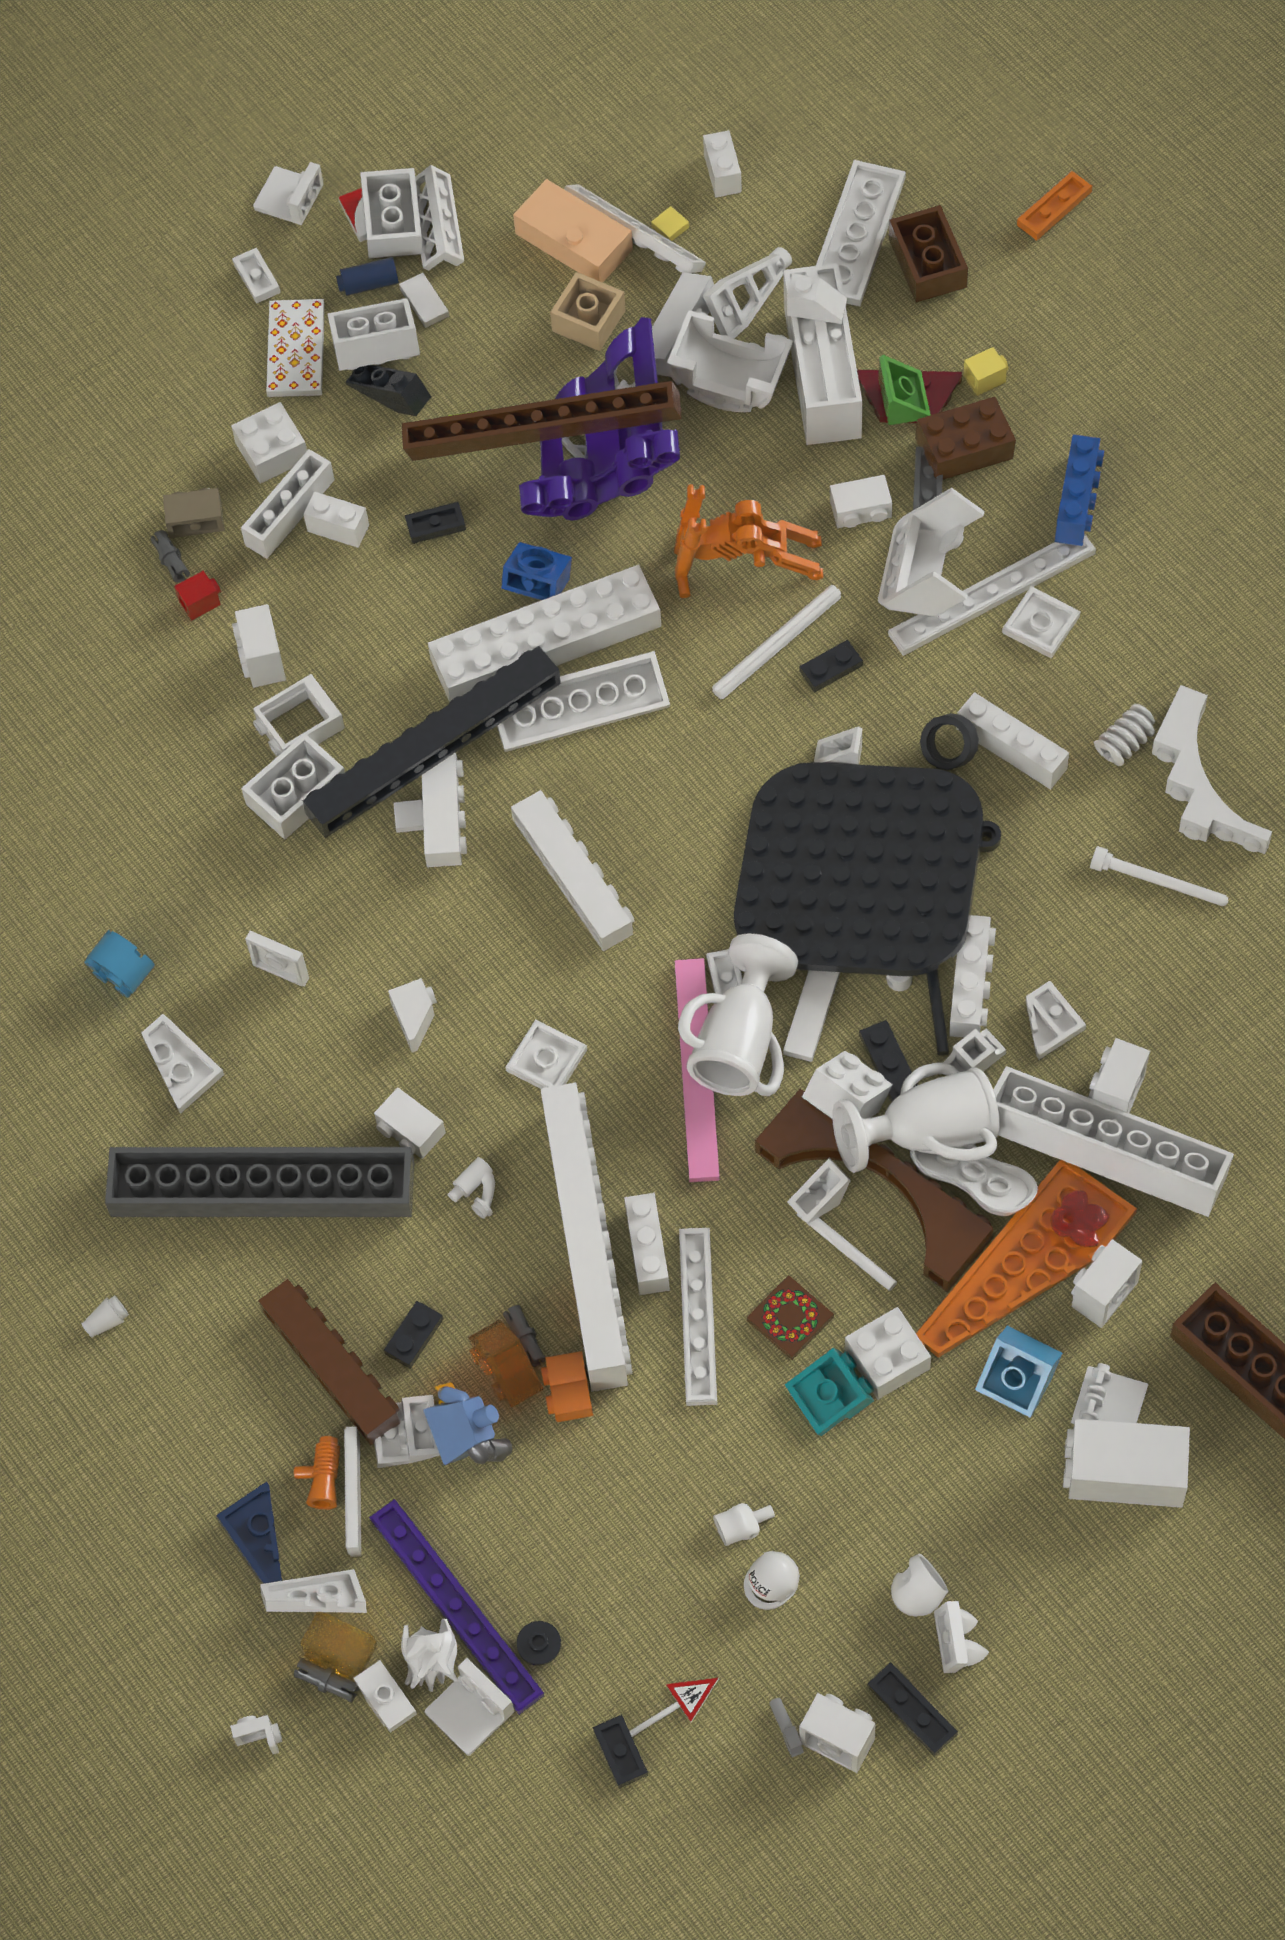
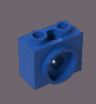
(536, 572)

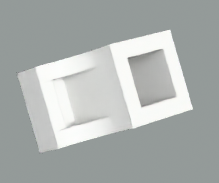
(976, 1051)
(384, 1696)

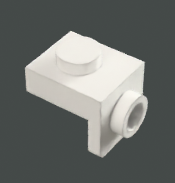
(252, 1729)

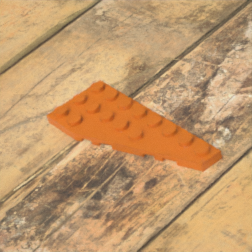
(1023, 1260)

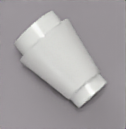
(105, 1316)

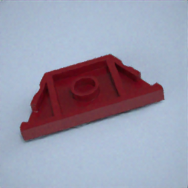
(937, 384)

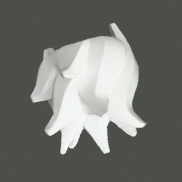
(429, 1655)

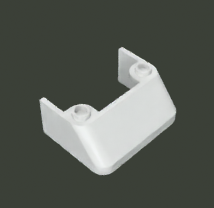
(918, 552)

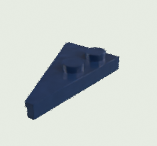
(252, 1530)

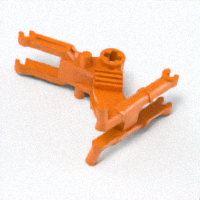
(738, 534)

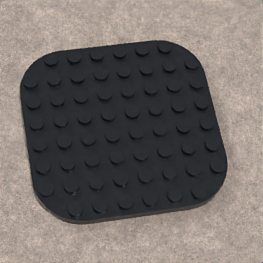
(862, 866)

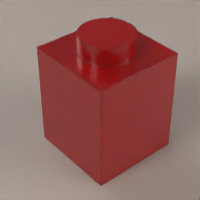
(198, 595)

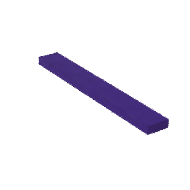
(456, 1606)

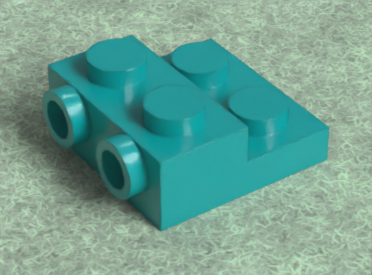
(830, 1391)

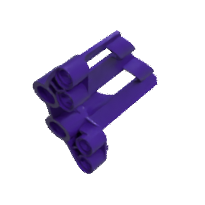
(616, 459)

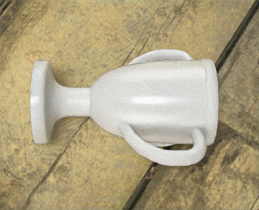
(740, 1023)
(925, 1118)

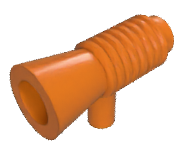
(324, 1471)

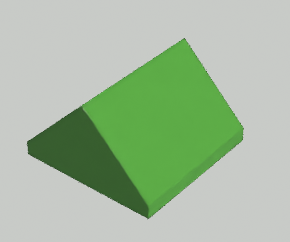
(902, 391)

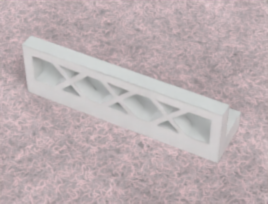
(443, 218)

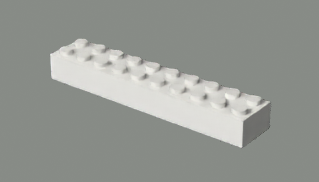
(587, 1237)

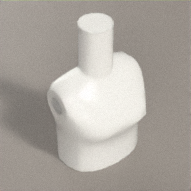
(741, 1522)

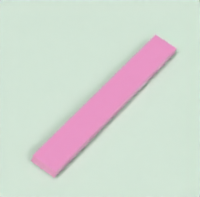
(697, 1099)

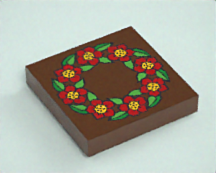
(790, 1317)

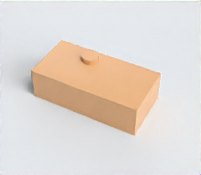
(573, 231)

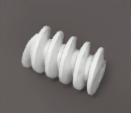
(1126, 734)

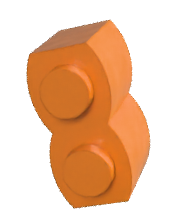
(568, 1387)

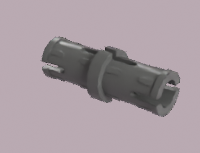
(170, 556)
(526, 1334)
(326, 1680)

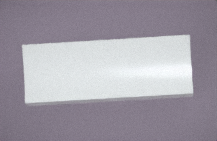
(589, 701)

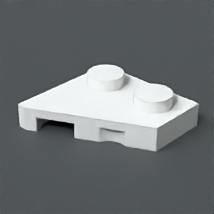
(1051, 1019)

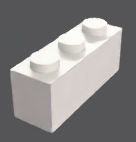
(647, 1244)

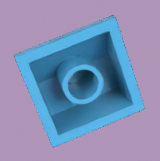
(1018, 1371)

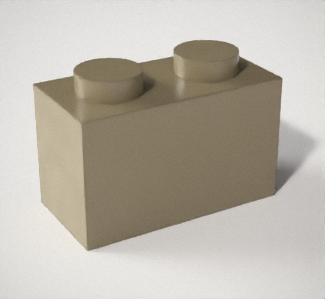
(193, 512)

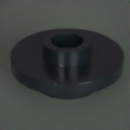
(538, 1643)

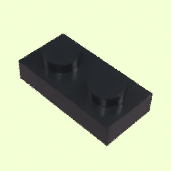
(435, 522)
(831, 666)
(413, 1334)
(620, 1751)

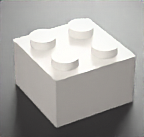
(269, 442)
(258, 646)
(1120, 1075)
(849, 1080)
(1105, 1282)
(888, 1352)
(837, 1731)

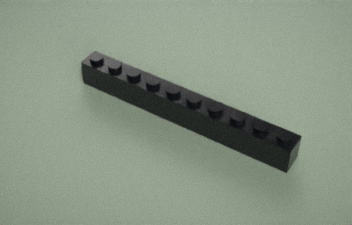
(431, 741)

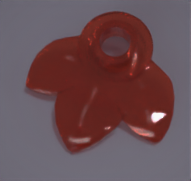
(1083, 1219)

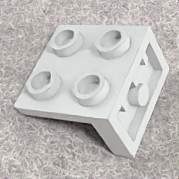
(290, 193)
(470, 1708)

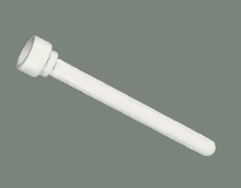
(1105, 861)

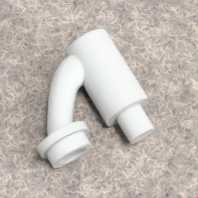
(469, 1180)

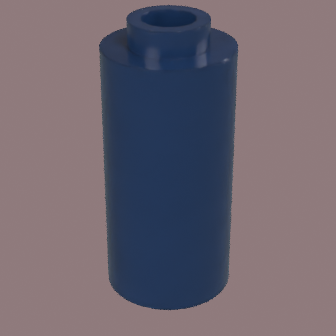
(367, 276)

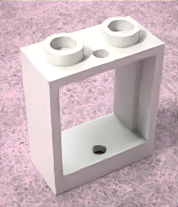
(289, 698)

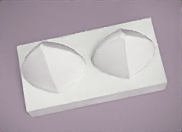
(954, 1648)

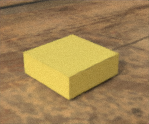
(670, 224)

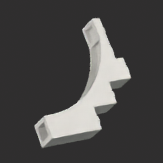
(1188, 782)

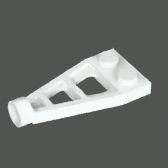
(723, 304)

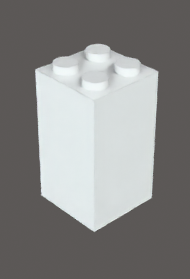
(1127, 1462)

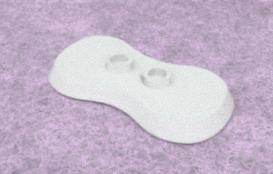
(991, 1183)

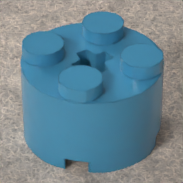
(119, 962)

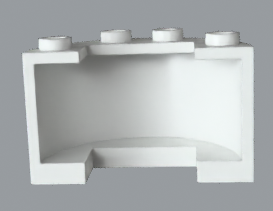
(724, 369)

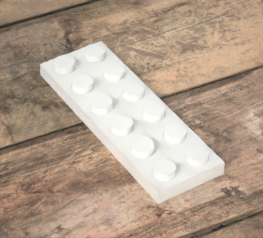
(861, 225)

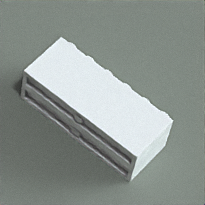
(825, 368)

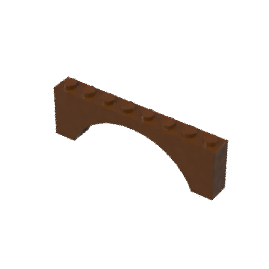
(950, 1230)

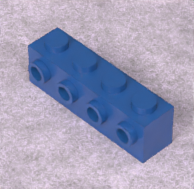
(1077, 490)

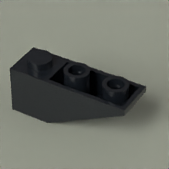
(391, 387)

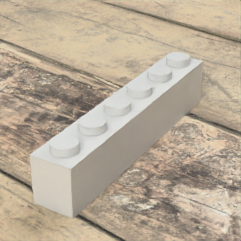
(572, 870)

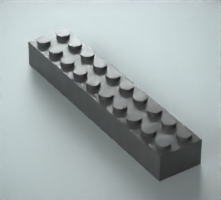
(260, 1182)

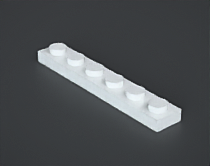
(642, 234)

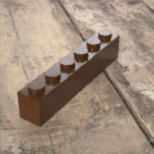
(329, 1361)

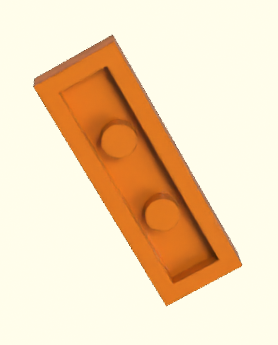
(1054, 205)

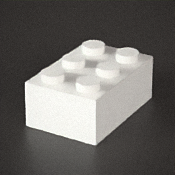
(391, 213)
(373, 334)
(283, 784)

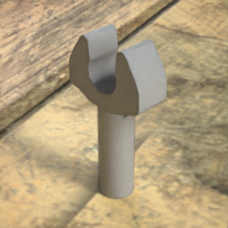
(789, 1731)

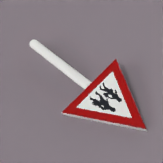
(689, 1697)

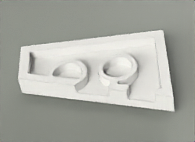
(180, 1062)
(315, 1593)

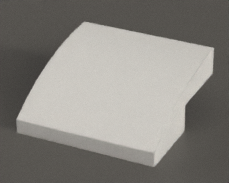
(409, 1440)

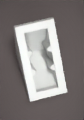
(840, 748)
(820, 1192)

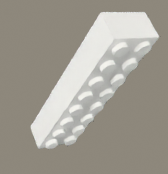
(561, 625)
(1110, 1142)

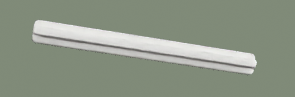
(776, 642)

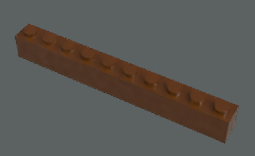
(541, 421)

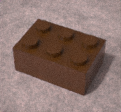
(928, 253)
(966, 438)

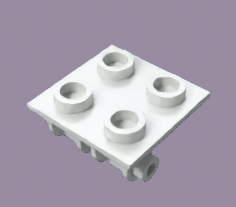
(1109, 1396)

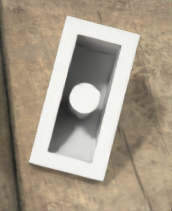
(814, 299)
(413, 1010)

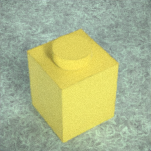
(985, 371)

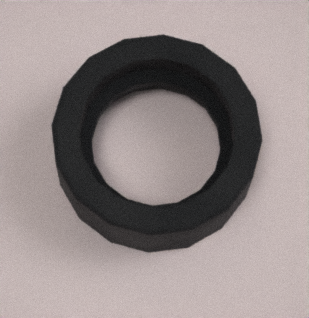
(929, 748)

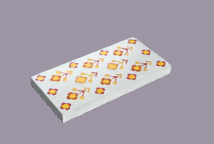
(295, 348)

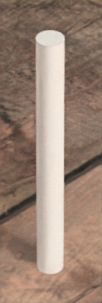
(852, 1253)

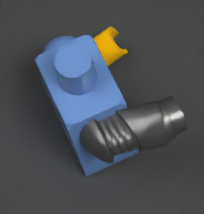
(464, 1427)

